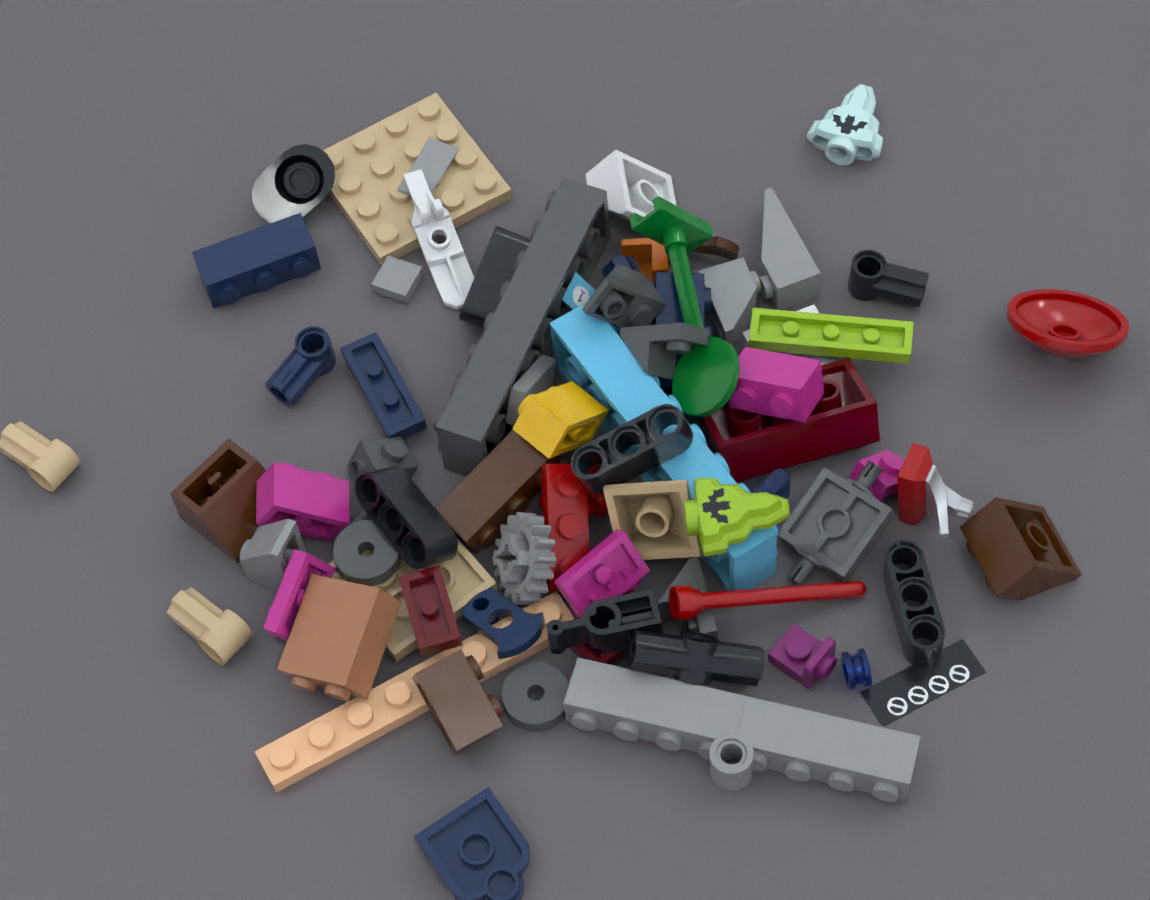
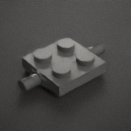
(835, 524)

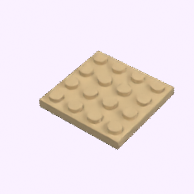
(373, 166)

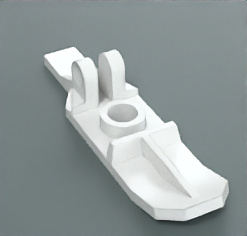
(445, 260)

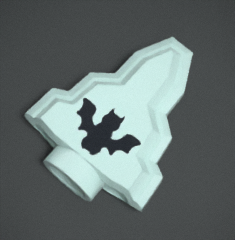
(850, 129)

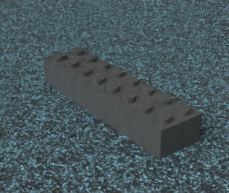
(519, 329)

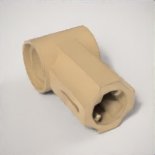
(45, 460)
(216, 631)

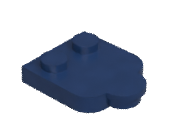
(477, 850)

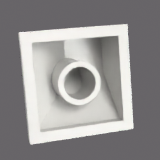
(630, 184)

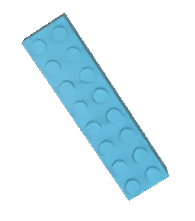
(605, 368)

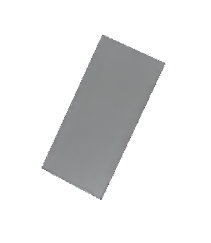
(433, 161)

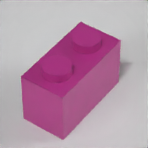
(777, 384)
(310, 498)

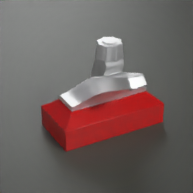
(924, 492)

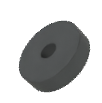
(365, 569)
(533, 678)

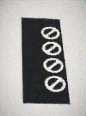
(919, 686)

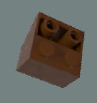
(222, 498)

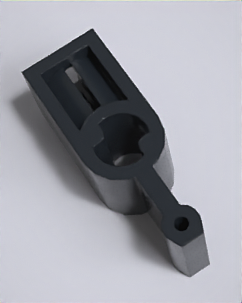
(620, 613)

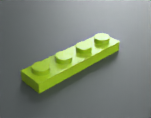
(831, 335)

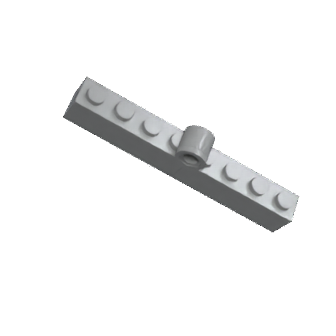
(743, 730)

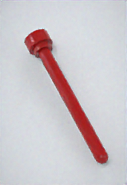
(688, 602)

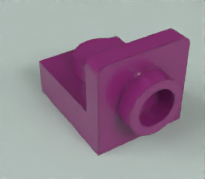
(804, 656)

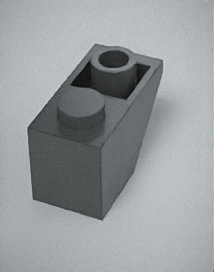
(625, 299)

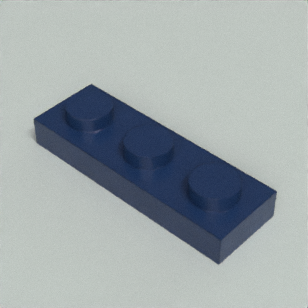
(383, 387)

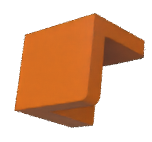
(648, 255)

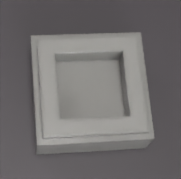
(397, 279)

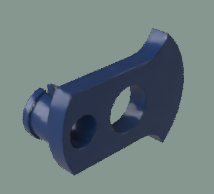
(512, 640)

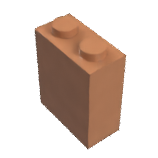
(338, 637)

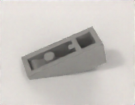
(786, 265)

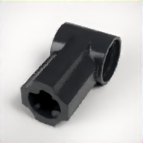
(885, 280)

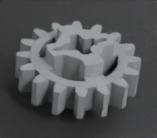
(524, 558)

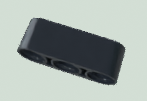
(494, 270)
(652, 452)
(406, 517)
(913, 621)

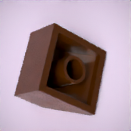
(1018, 549)

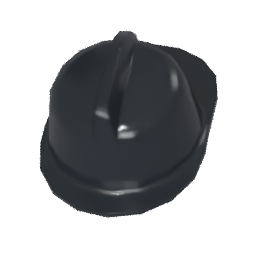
(293, 183)

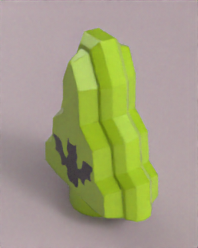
(729, 514)

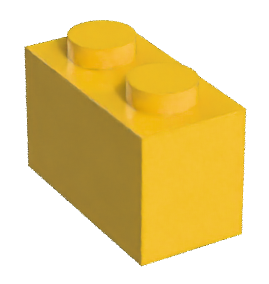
(559, 419)

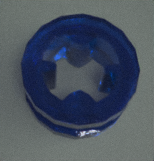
(856, 669)

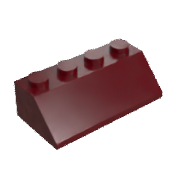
(762, 443)

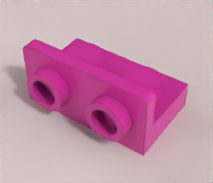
(603, 573)
(291, 592)

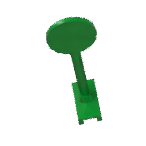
(709, 373)

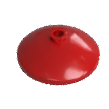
(1067, 322)

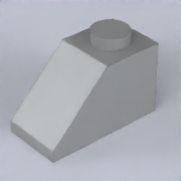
(732, 297)
(270, 552)

